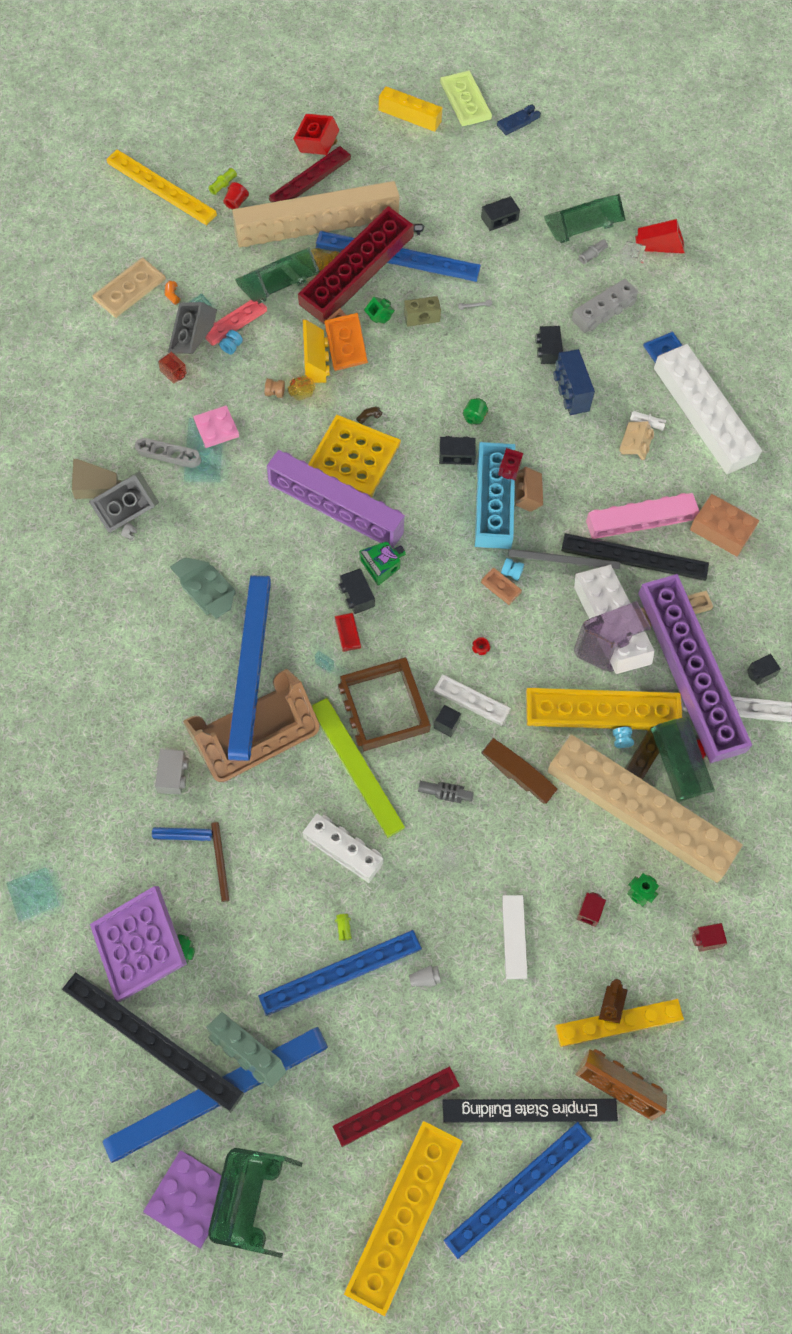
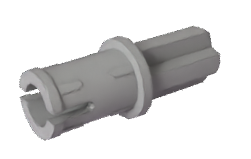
(593, 251)

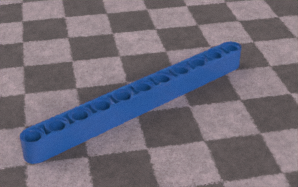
(249, 669)
(197, 1103)

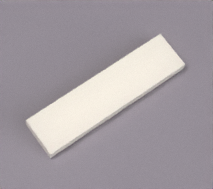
(472, 700)
(514, 937)

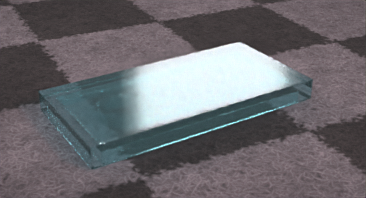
(211, 458)

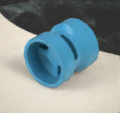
(231, 341)

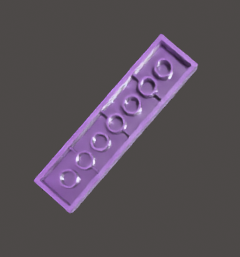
(335, 498)

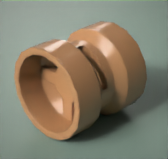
(274, 388)

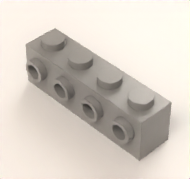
(605, 306)

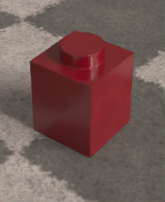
(591, 909)
(709, 937)

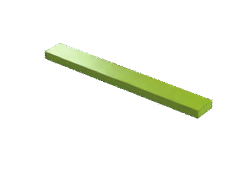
(357, 768)

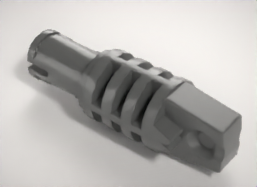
(446, 791)

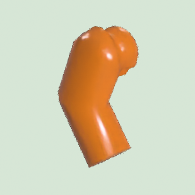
(170, 287)

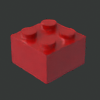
(316, 134)

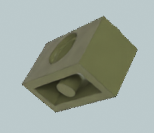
(422, 311)

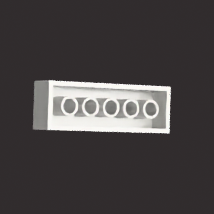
(602, 592)

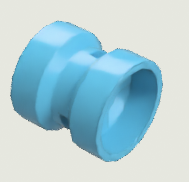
(512, 569)

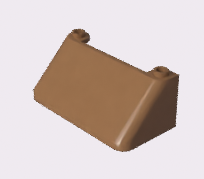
(280, 723)

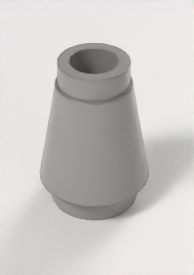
(425, 977)

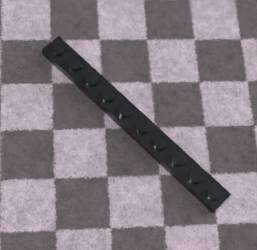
(153, 1042)

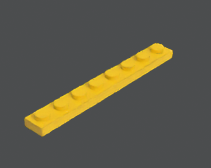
(161, 187)

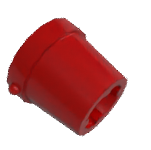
(235, 195)

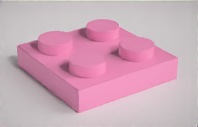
(216, 426)

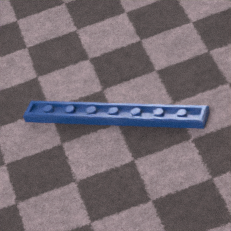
(339, 972)
(517, 1190)

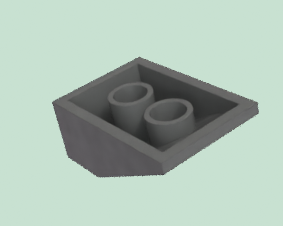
(191, 326)
(124, 502)

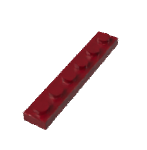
(312, 175)
(395, 1106)

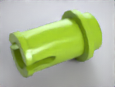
(343, 926)

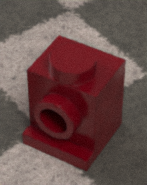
(510, 464)

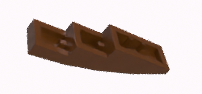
(519, 770)

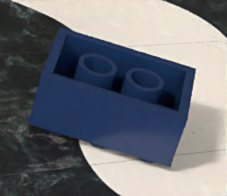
(574, 382)

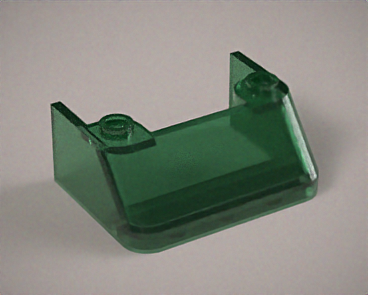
(585, 217)
(278, 275)
(239, 1198)

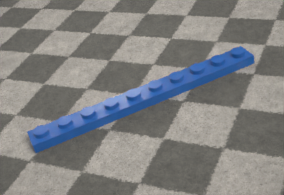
(409, 258)

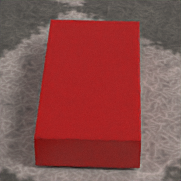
(347, 632)

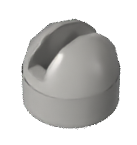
(127, 531)

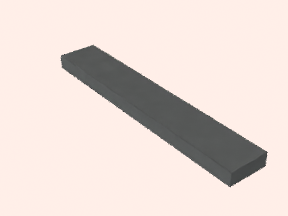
(562, 558)

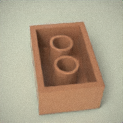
(724, 525)

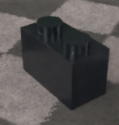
(500, 213)
(549, 343)
(457, 450)
(356, 591)

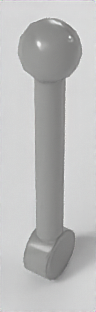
(488, 303)

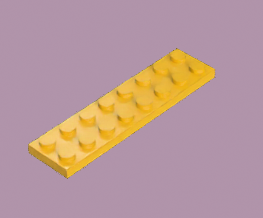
(600, 708)
(403, 1218)

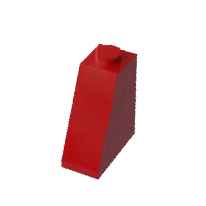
(661, 237)

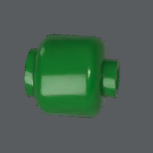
(475, 411)

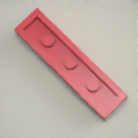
(235, 321)

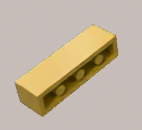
(410, 108)

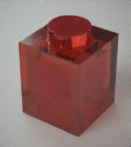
(172, 367)

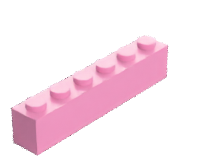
(642, 515)

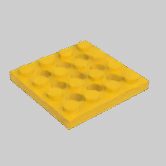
(349, 446)

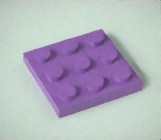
(186, 1199)

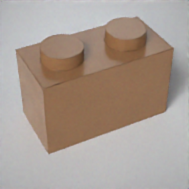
(528, 489)

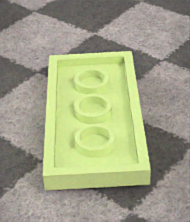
(465, 98)

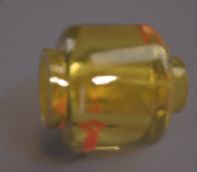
(301, 387)

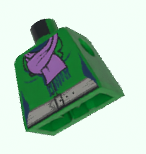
(381, 561)

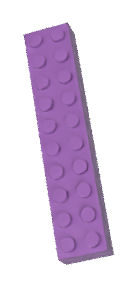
(694, 669)

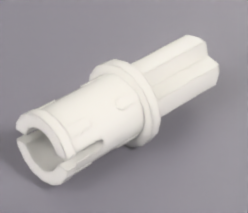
(653, 421)

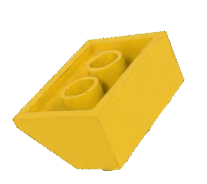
(314, 352)

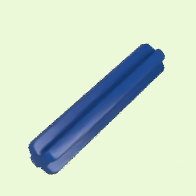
(181, 834)

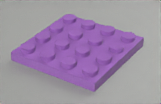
(138, 944)

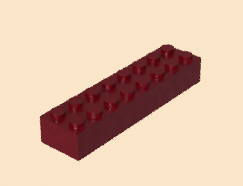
(356, 264)

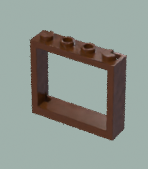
(399, 665)

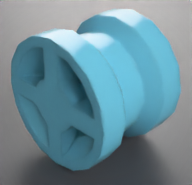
(623, 737)

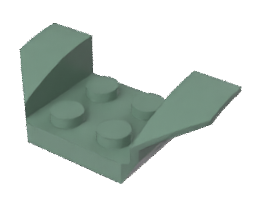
(205, 586)

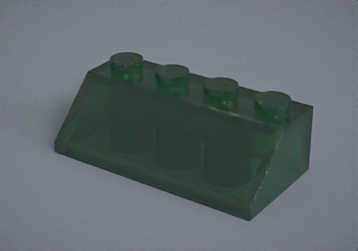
(682, 759)

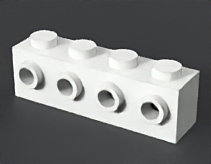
(342, 847)

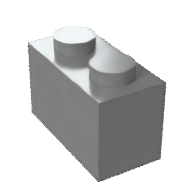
(170, 771)

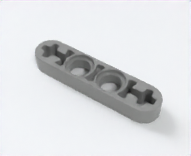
(166, 455)

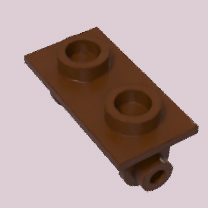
(613, 1002)

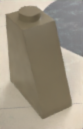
(91, 480)

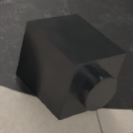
(763, 669)
(447, 721)

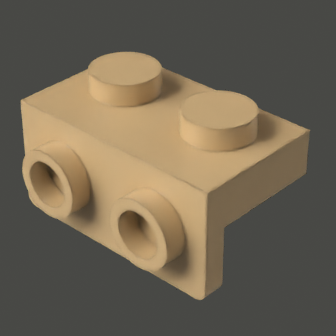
(637, 439)

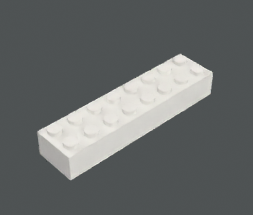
(707, 409)

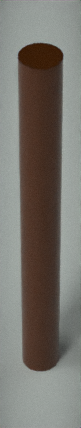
(220, 862)

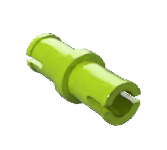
(222, 181)

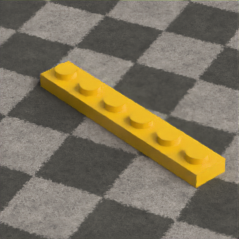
(631, 1020)

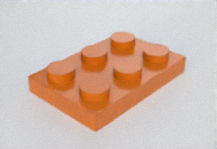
(346, 341)

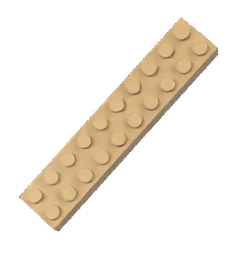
(313, 214)
(645, 808)

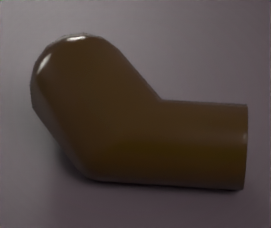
(375, 411)

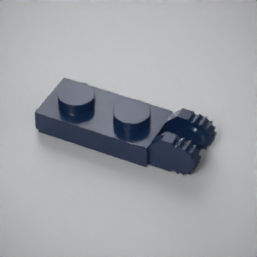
(518, 120)

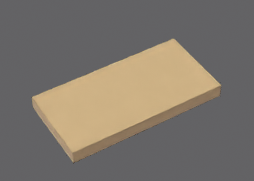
(129, 287)

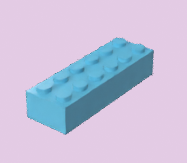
(493, 499)

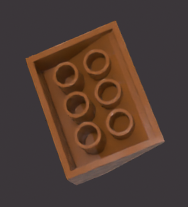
(622, 1085)

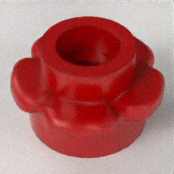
(481, 641)

